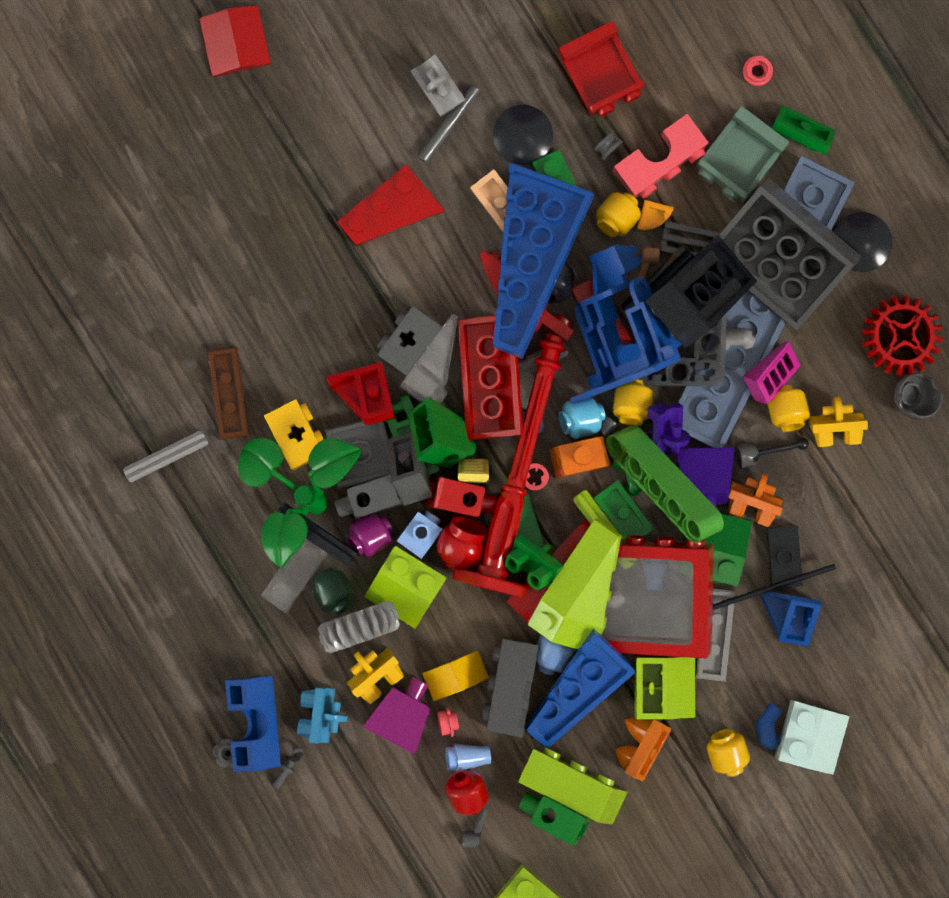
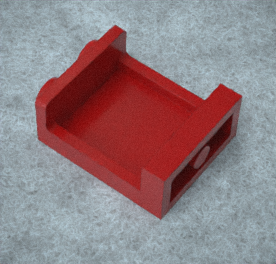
(601, 70)

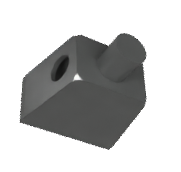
(381, 494)

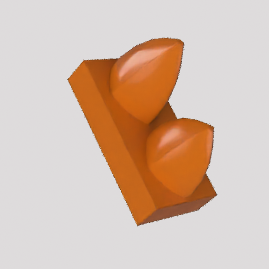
(651, 736)

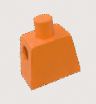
(580, 457)

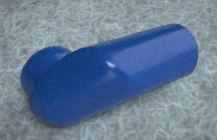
(765, 727)

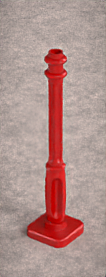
(511, 501)

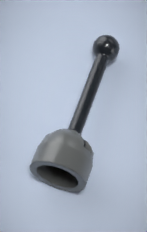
(748, 454)

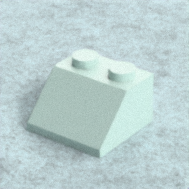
(811, 737)

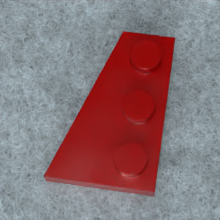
(390, 207)

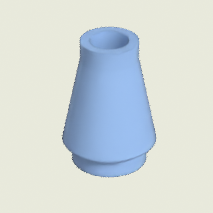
(466, 756)

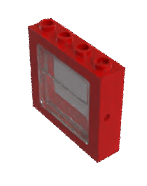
(661, 598)

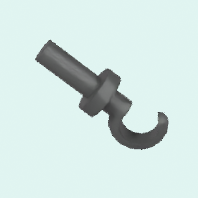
(287, 768)

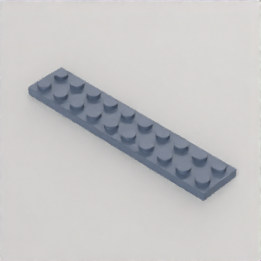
(714, 410)

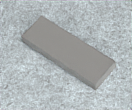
(716, 664)

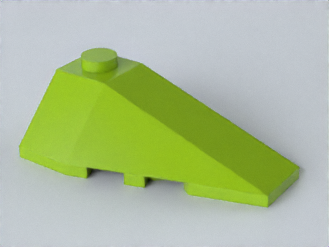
(580, 590)

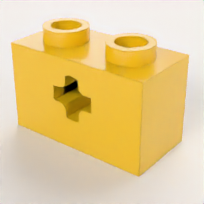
(281, 425)

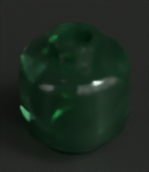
(332, 591)

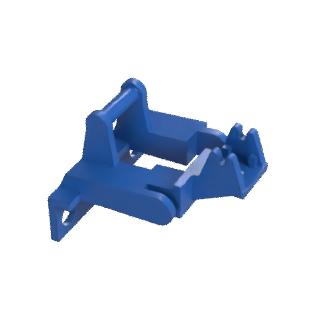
(596, 318)

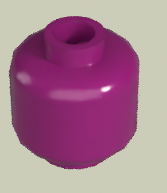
(369, 535)

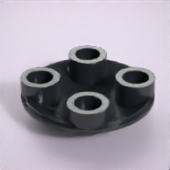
(522, 134)
(868, 237)

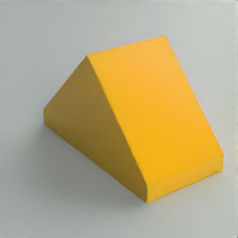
(455, 675)

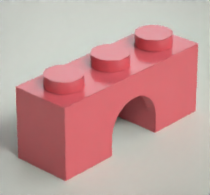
(684, 144)

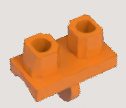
(758, 495)

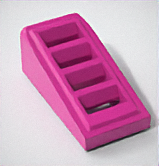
(754, 378)

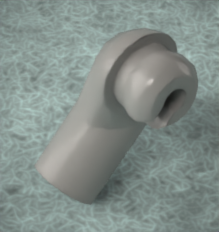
(737, 337)

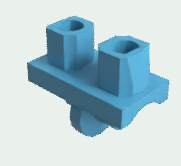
(324, 715)

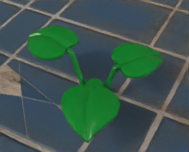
(330, 462)

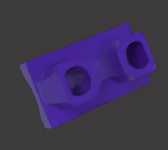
(667, 427)

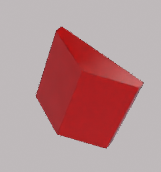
(235, 40)

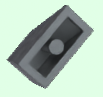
(408, 474)

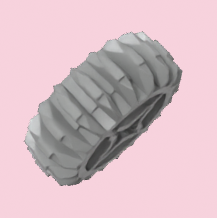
(358, 626)

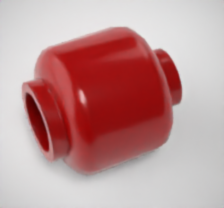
(466, 792)

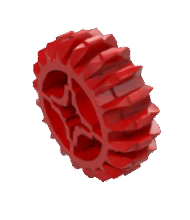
(891, 327)

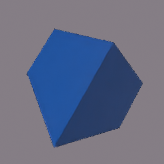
(792, 616)

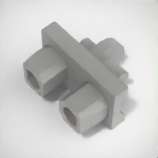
(437, 85)

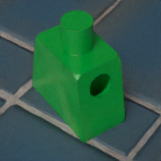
(439, 435)
(568, 824)

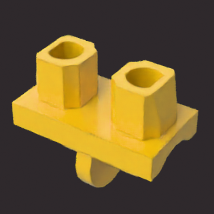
(838, 419)
(370, 670)

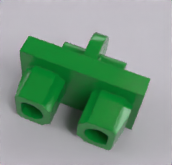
(535, 561)

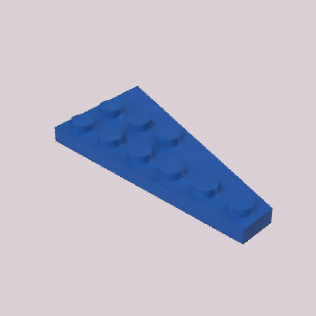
(537, 238)

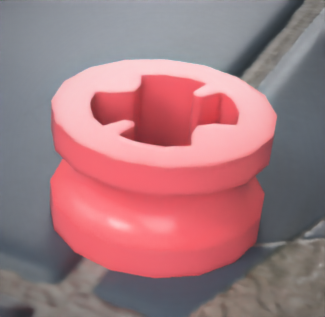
(544, 479)

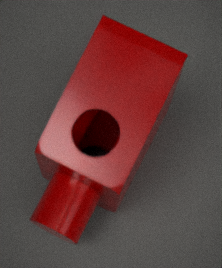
(449, 497)

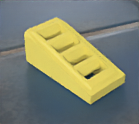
(473, 470)

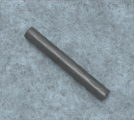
(448, 124)

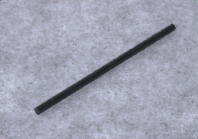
(774, 586)

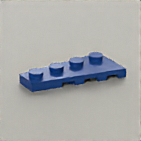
(582, 686)

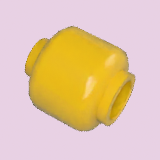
(618, 214)
(632, 402)
(789, 409)
(728, 752)

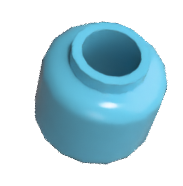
(581, 418)

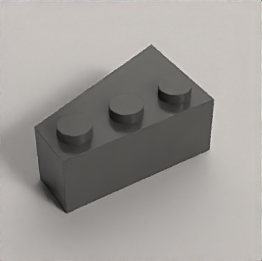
(510, 687)

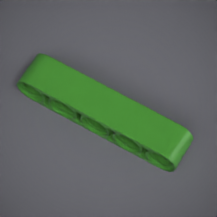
(664, 483)

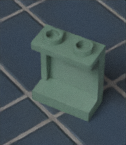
(741, 155)

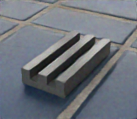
(683, 240)

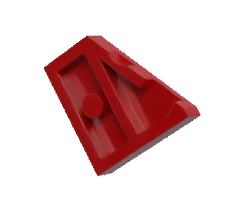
(364, 392)

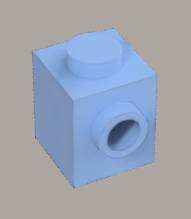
(421, 533)

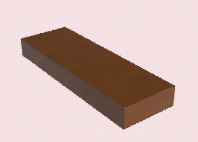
(228, 393)

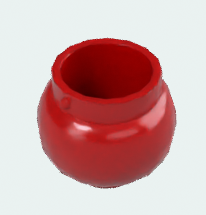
(462, 543)

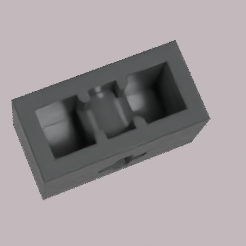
(391, 345)

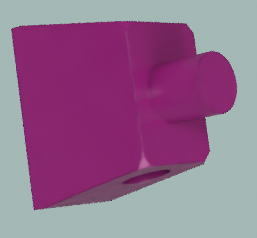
(401, 716)

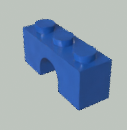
(260, 745)

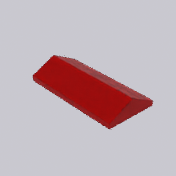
(488, 383)

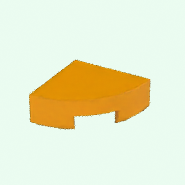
(653, 215)

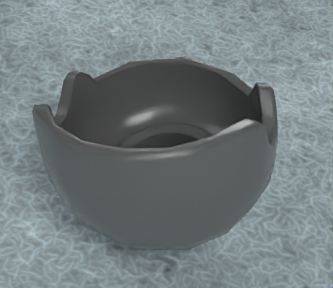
(917, 396)

